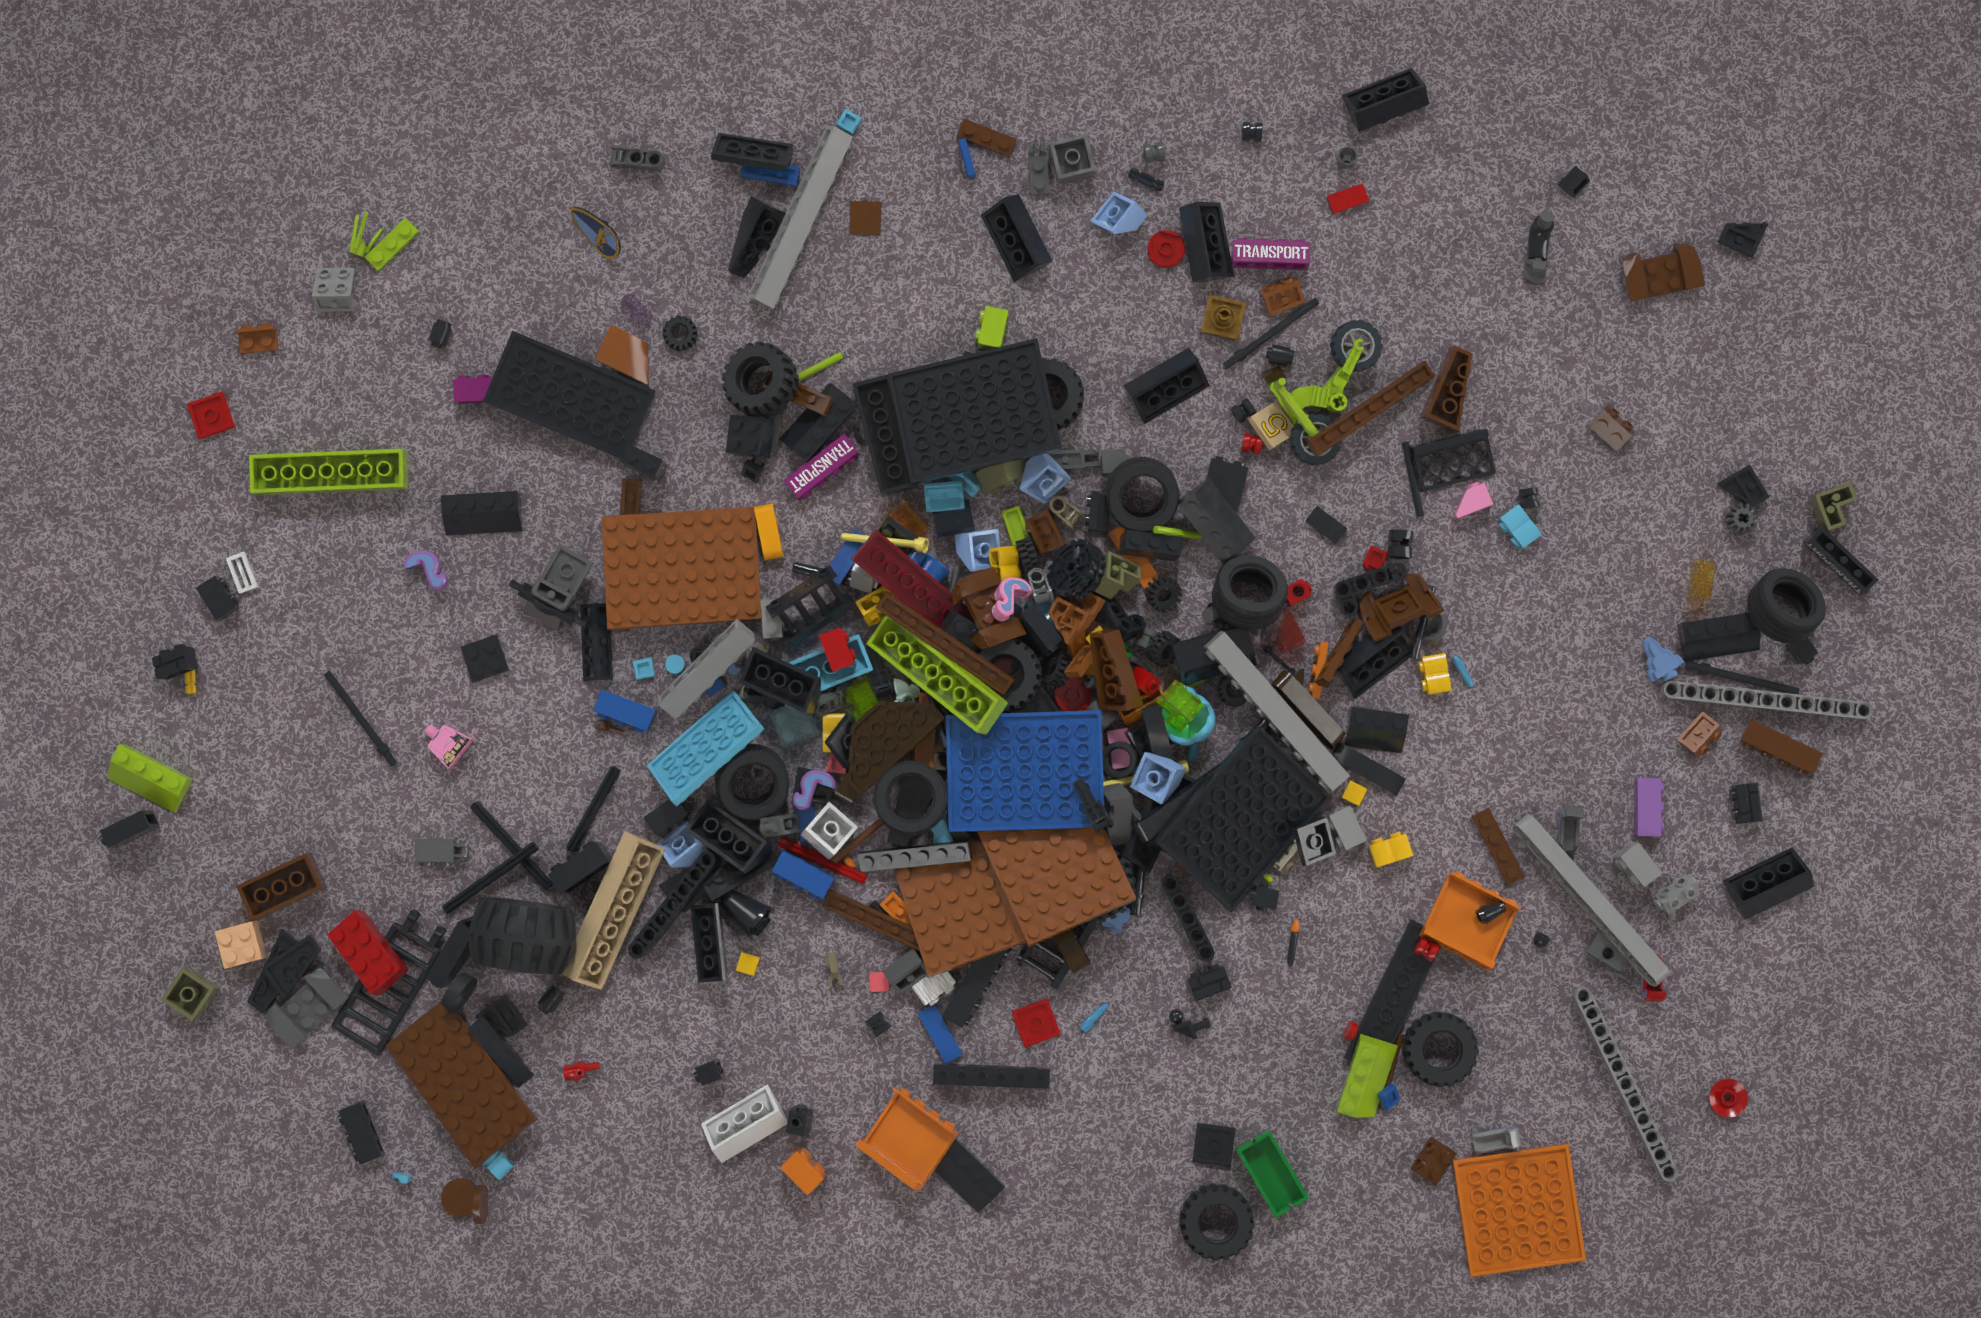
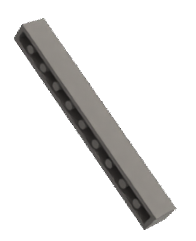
(800, 217)
(1276, 710)

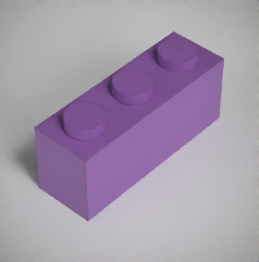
(1648, 807)

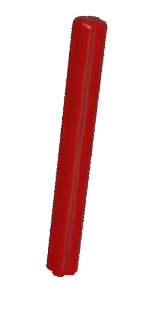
(822, 860)

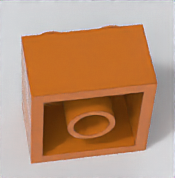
(803, 1170)

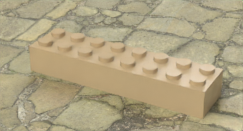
(613, 910)

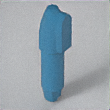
(1462, 670)
(1192, 752)
(1088, 1023)

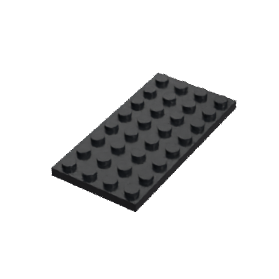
(568, 395)

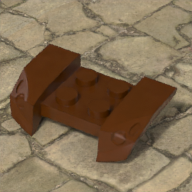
(1663, 273)
(979, 596)
(1398, 607)

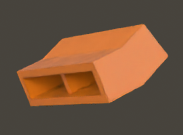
(1133, 715)

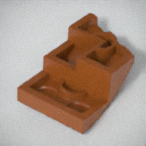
(625, 354)
(1074, 618)

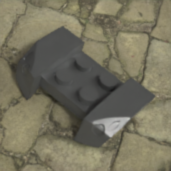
(305, 1008)

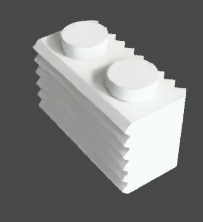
(930, 988)

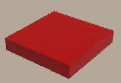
(211, 415)
(1036, 1022)

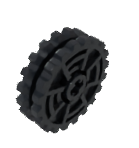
(1076, 570)

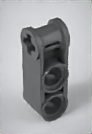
(623, 158)

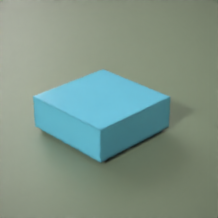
(848, 121)
(644, 668)

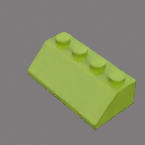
(148, 777)
(1366, 1077)

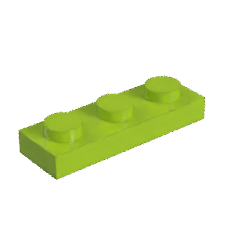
(392, 244)

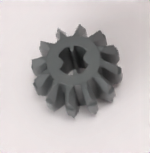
(1734, 515)

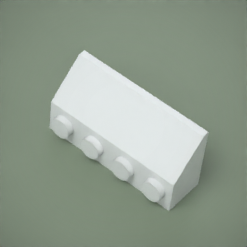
(744, 1123)

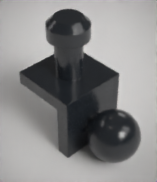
(1186, 1027)

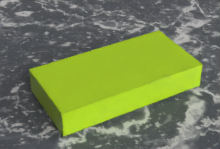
(1015, 524)

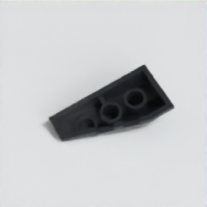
(756, 230)

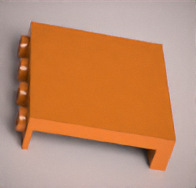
(1455, 924)
(908, 1139)

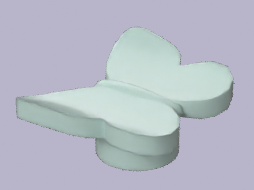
(904, 692)

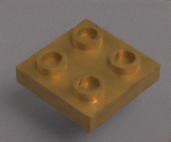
(1223, 317)

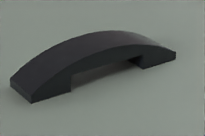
(1368, 768)

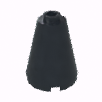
(747, 912)

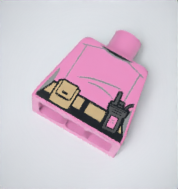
(447, 744)

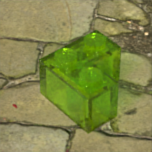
(1180, 704)

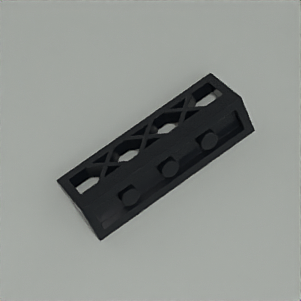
(598, 641)

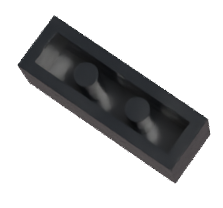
(1150, 545)
(361, 1132)

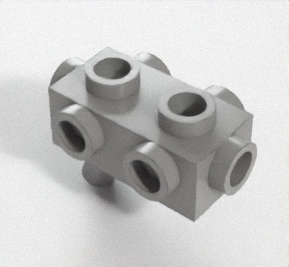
(1676, 895)

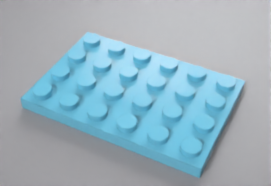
(705, 747)

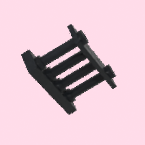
(820, 618)
(1054, 976)

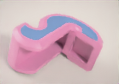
(1005, 596)

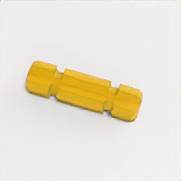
(190, 680)

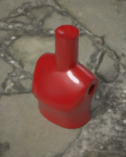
(577, 1070)

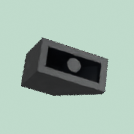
(709, 1072)

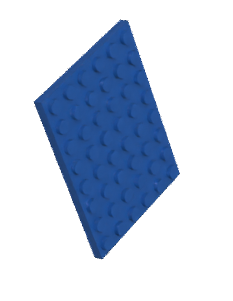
(1023, 771)

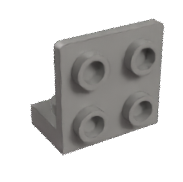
(333, 290)

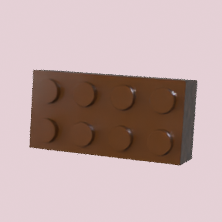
(281, 886)

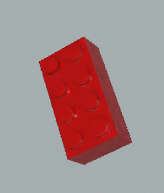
(367, 952)

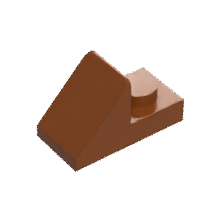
(1081, 663)

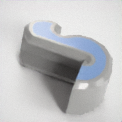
(1496, 1139)

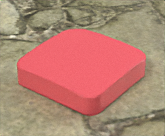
(878, 982)

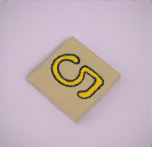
(1272, 425)

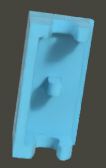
(944, 496)

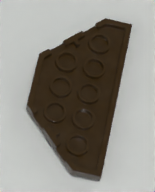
(886, 737)

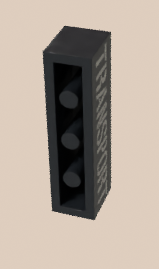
(1840, 561)

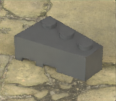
(1118, 805)

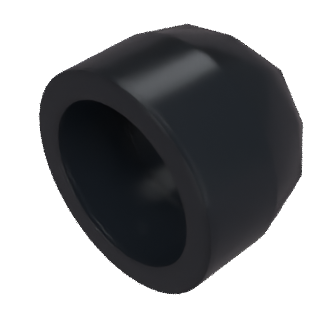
(1541, 939)

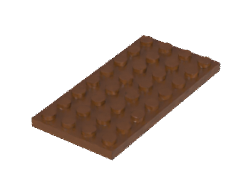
(461, 1083)

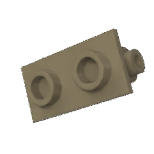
(1286, 862)

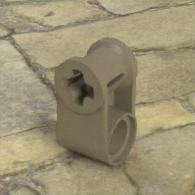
(1067, 512)

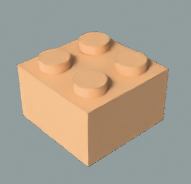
(240, 944)

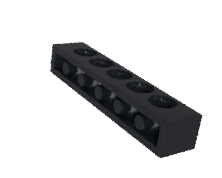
(991, 1075)

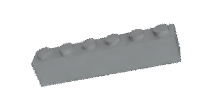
(706, 669)

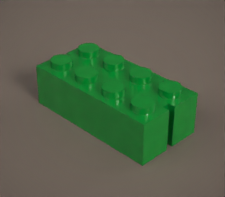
(1271, 1172)

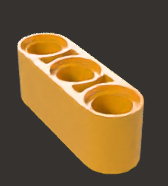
(768, 531)

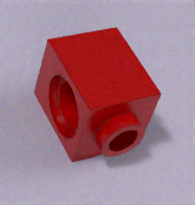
(1306, 589)
(1146, 681)

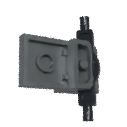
(556, 589)

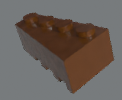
(1447, 395)
(1113, 672)
(1781, 748)

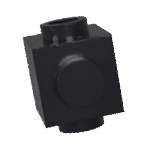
(1264, 897)
(799, 1120)

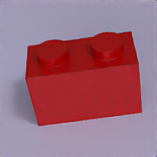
(837, 650)

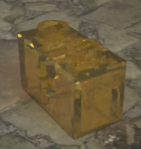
(1701, 580)

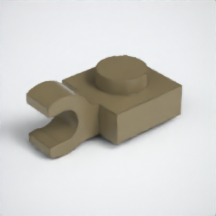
(832, 963)

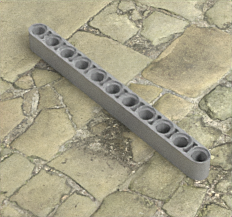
(1775, 700)
(1591, 900)
(1628, 1092)

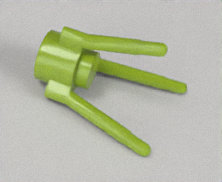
(357, 245)

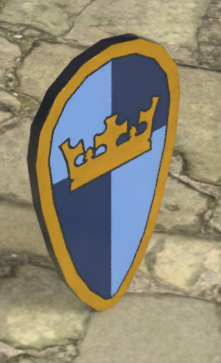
(597, 232)

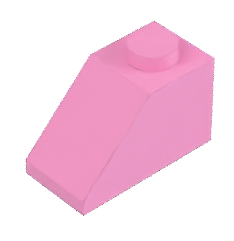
(1473, 500)

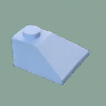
(1119, 214)
(1043, 478)
(975, 546)
(1157, 777)
(681, 847)

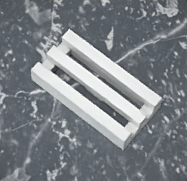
(247, 587)

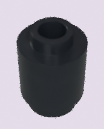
(440, 333)
(1280, 355)
(550, 1000)

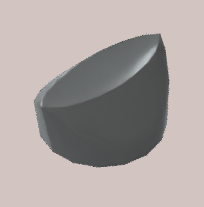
(1435, 629)

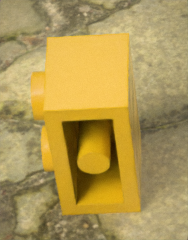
(868, 604)

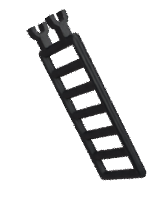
(406, 1000)

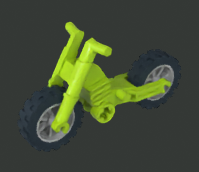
(1323, 397)

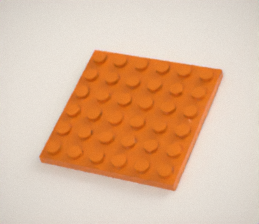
(1519, 1210)

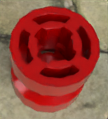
(1251, 443)
(1426, 948)

